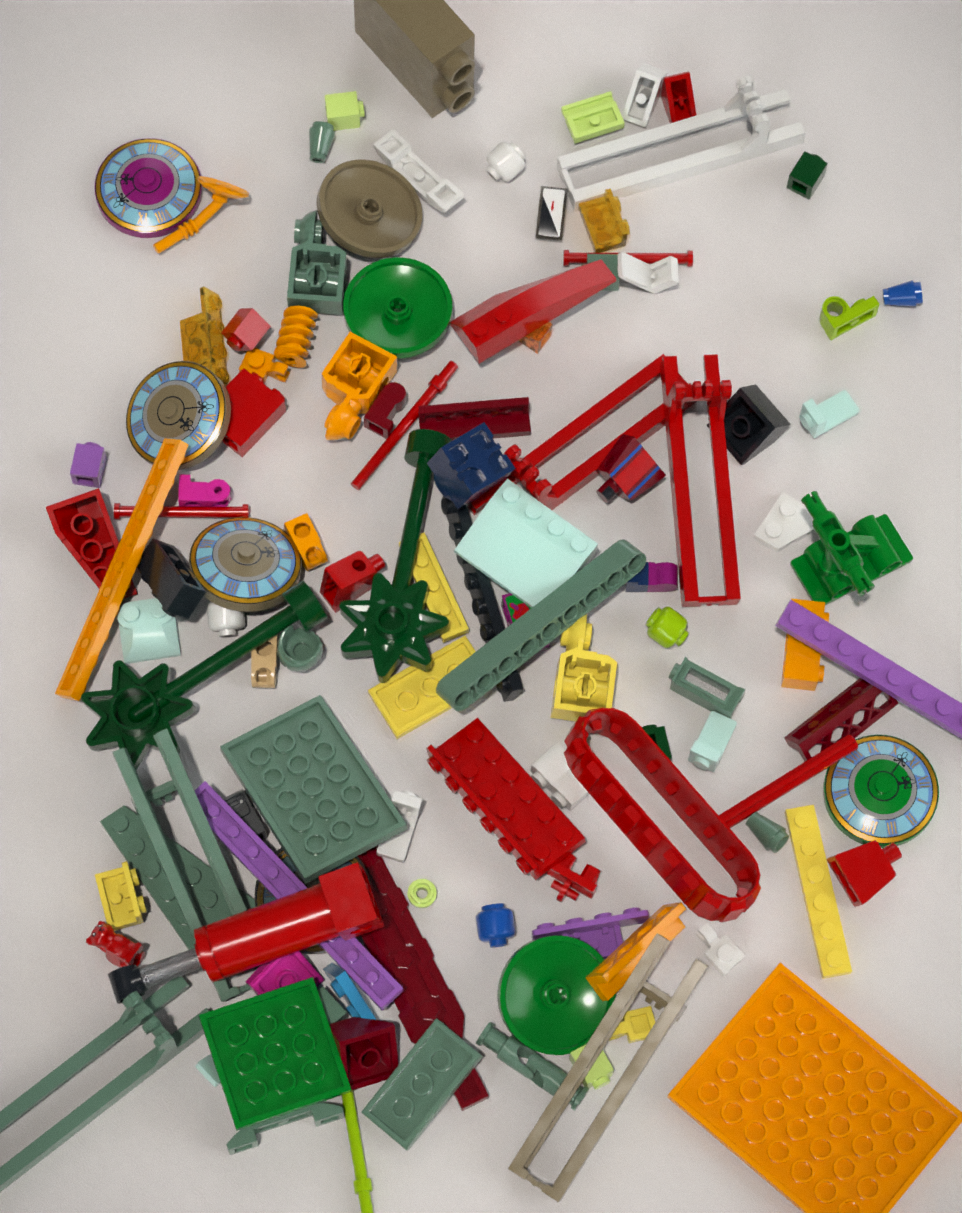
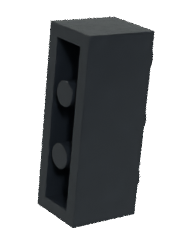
(170, 579)

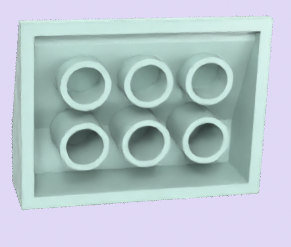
(524, 545)

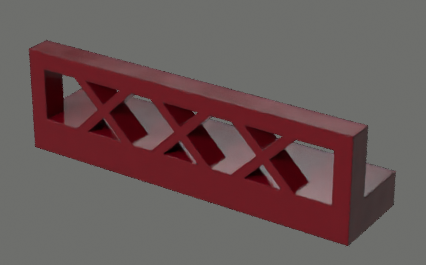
(502, 417)
(840, 713)

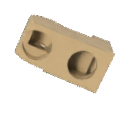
(264, 664)

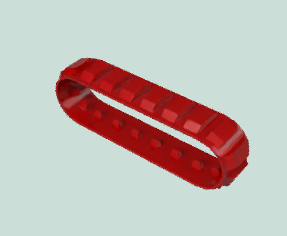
(682, 799)

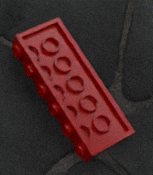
(505, 799)

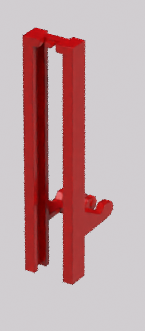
(716, 395)
(527, 467)

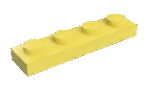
(440, 597)

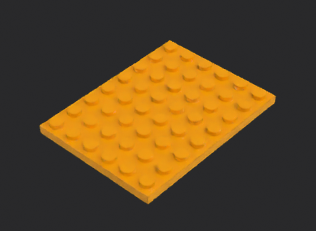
(815, 1102)

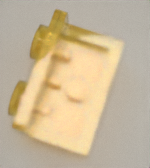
(604, 222)

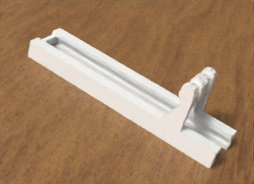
(742, 107)

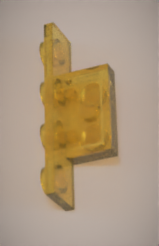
(203, 337)

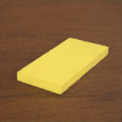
(411, 695)

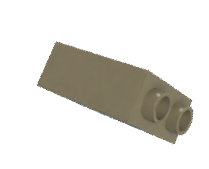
(422, 48)

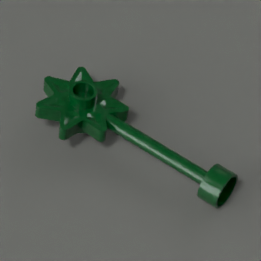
(394, 621)
(147, 705)

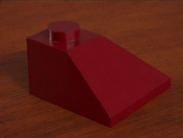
(366, 1049)

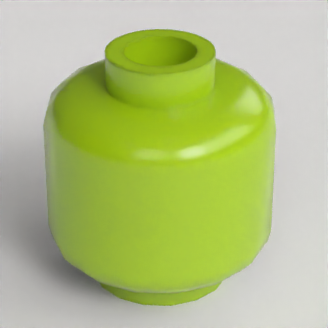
(667, 627)

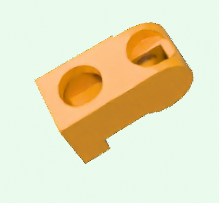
(306, 541)

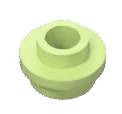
(422, 884)

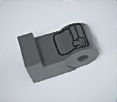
(240, 804)

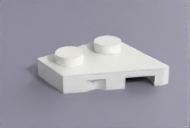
(784, 524)

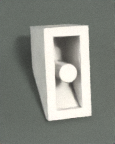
(644, 94)

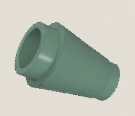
(320, 140)
(769, 833)

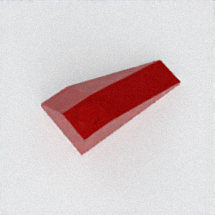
(87, 533)

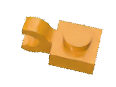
(264, 365)

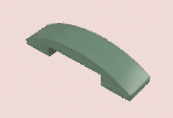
(321, 1112)

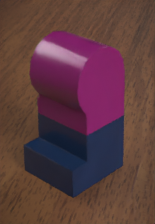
(654, 578)

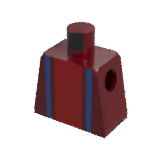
(628, 470)

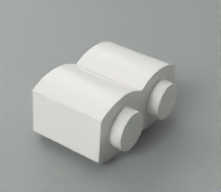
(555, 775)

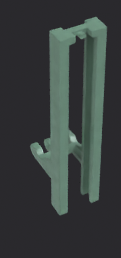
(141, 802)
(136, 1014)

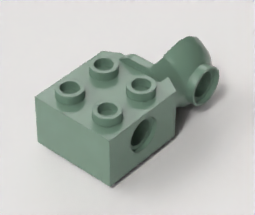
(316, 269)

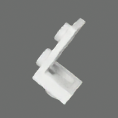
(646, 276)
(409, 807)

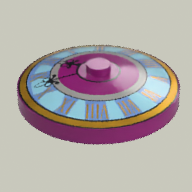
(148, 188)

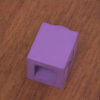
(88, 465)

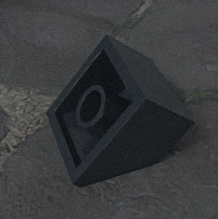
(751, 423)

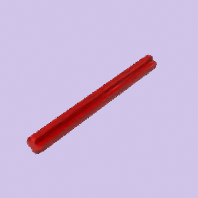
(789, 781)

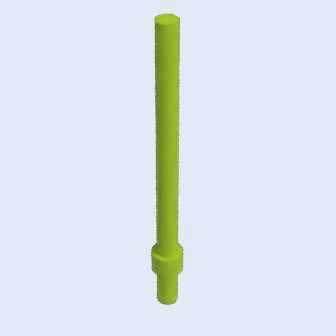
(362, 1184)

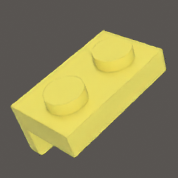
(119, 897)

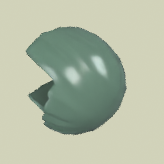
(299, 649)

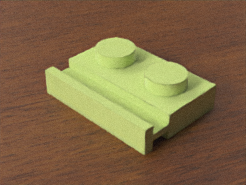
(592, 117)

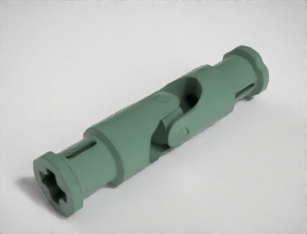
(536, 1069)

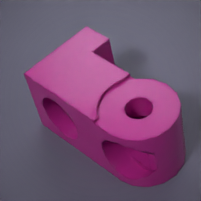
(202, 493)

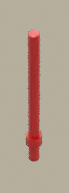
(436, 385)

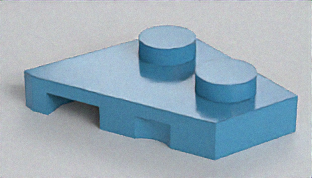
(345, 988)

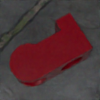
(388, 403)

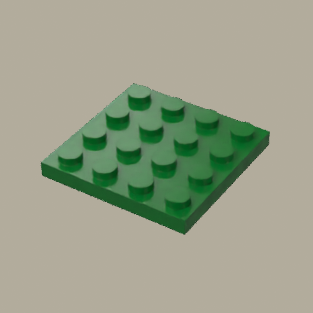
(274, 1053)

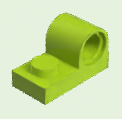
(848, 317)

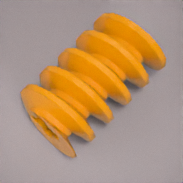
(295, 335)

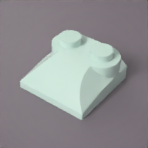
(147, 632)

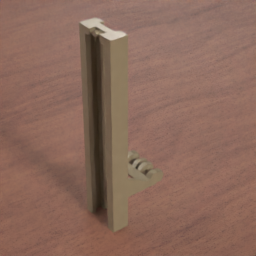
(673, 1010)

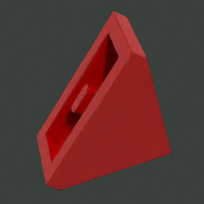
(678, 97)

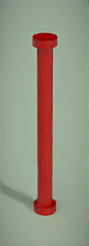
(650, 258)
(188, 511)

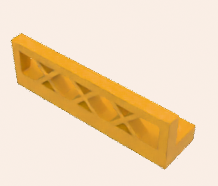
(618, 966)

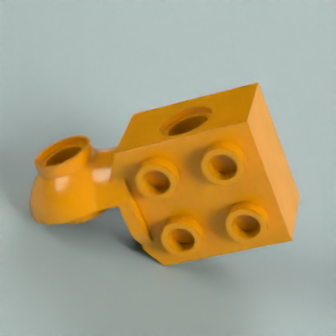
(354, 382)

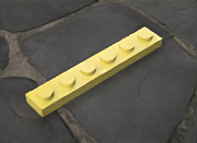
(818, 892)

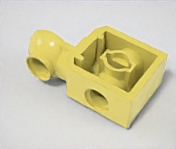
(582, 677)

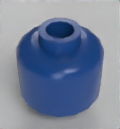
(495, 925)

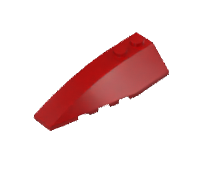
(526, 308)

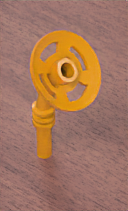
(221, 192)

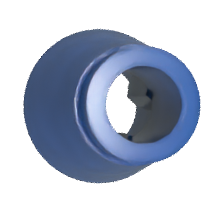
(903, 294)

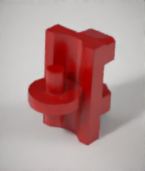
(581, 883)

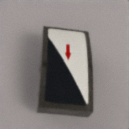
(551, 213)

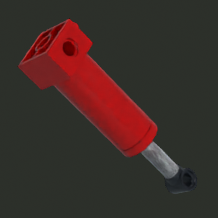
(334, 908)

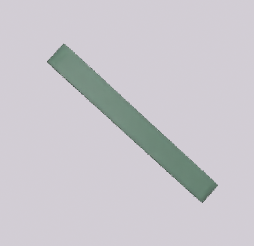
(540, 625)

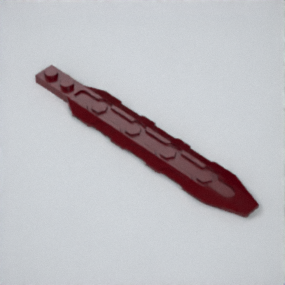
(411, 964)

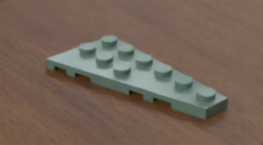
(133, 842)

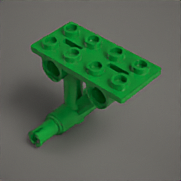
(847, 559)

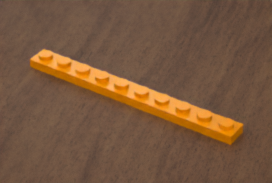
(121, 569)

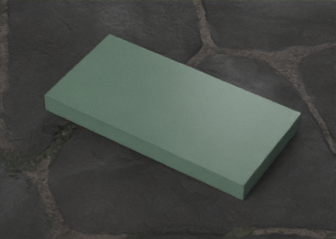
(422, 1084)

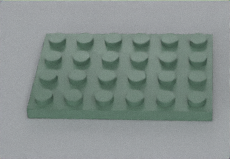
(313, 788)

